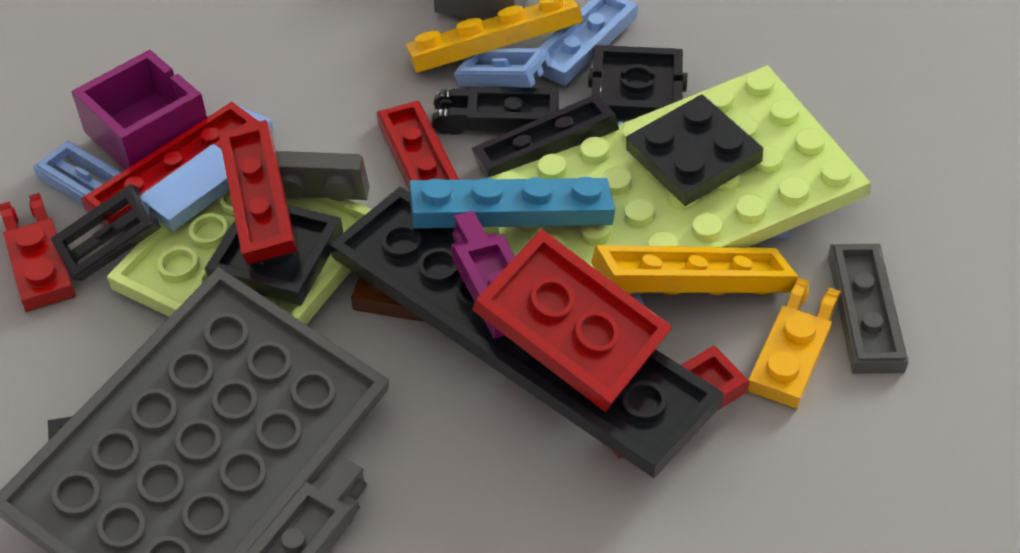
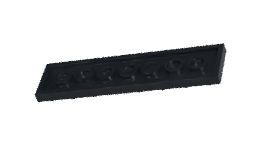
(417, 270)

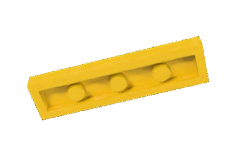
(480, 36)
(695, 269)

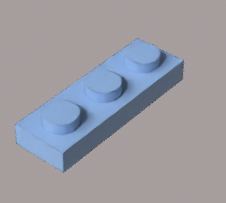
(574, 46)

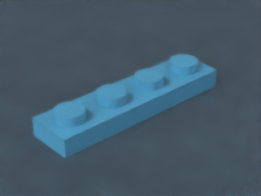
(512, 202)

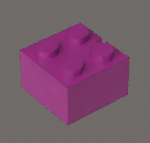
(137, 108)

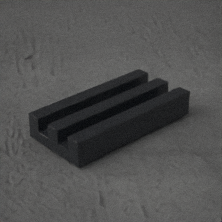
(140, 211)

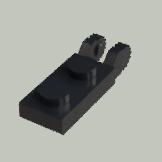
(491, 108)

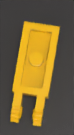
(793, 348)

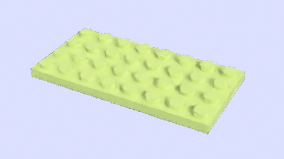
(795, 183)

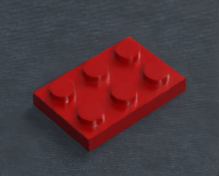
(572, 319)

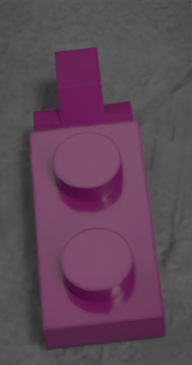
(478, 256)

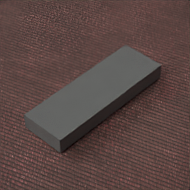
(867, 309)

